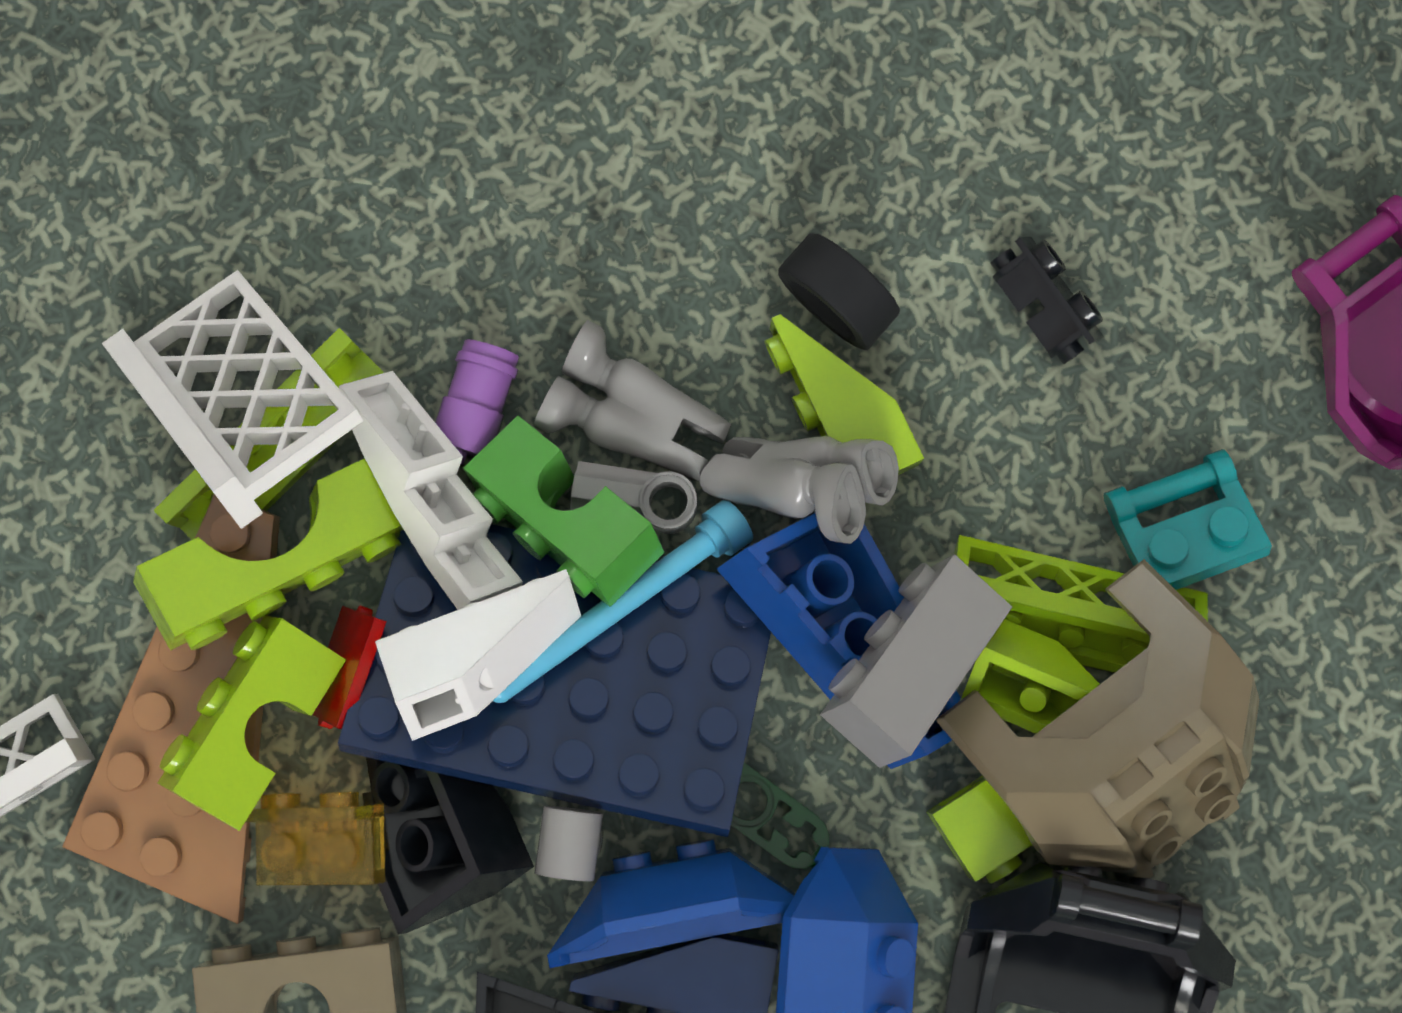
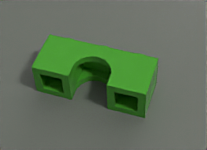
(599, 544)

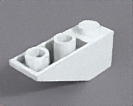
(469, 656)

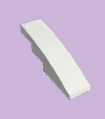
(421, 484)

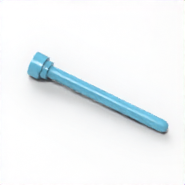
(719, 533)

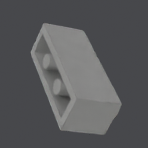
(914, 660)

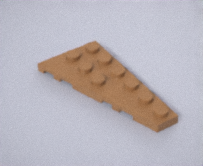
(130, 818)

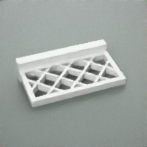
(198, 431)

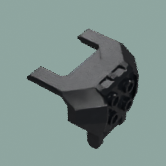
(1087, 947)

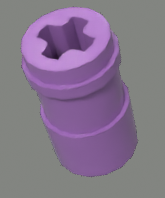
(477, 396)

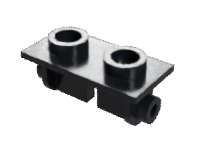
(1037, 276)

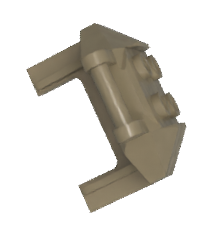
(1138, 755)

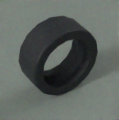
(839, 291)

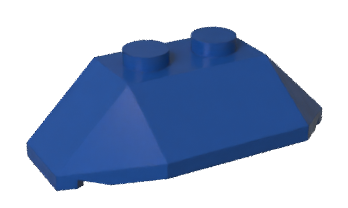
(670, 903)
(847, 939)

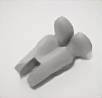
(638, 412)
(805, 478)

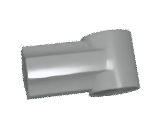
(636, 490)
(569, 843)

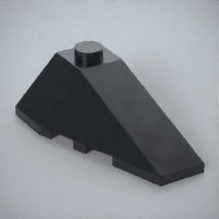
(443, 842)

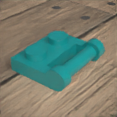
(1199, 540)

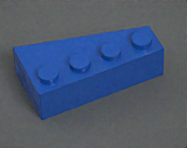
(821, 602)

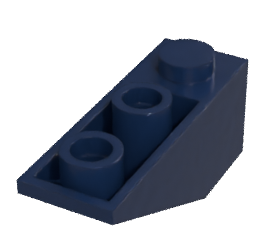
(686, 977)

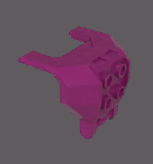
(1362, 338)

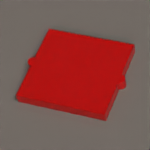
(354, 641)

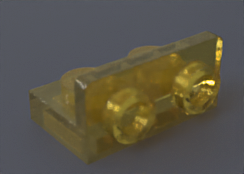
(319, 843)

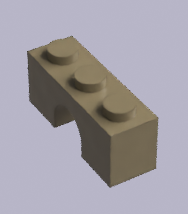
(352, 976)

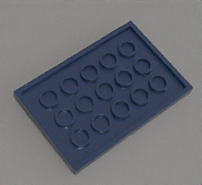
(629, 724)

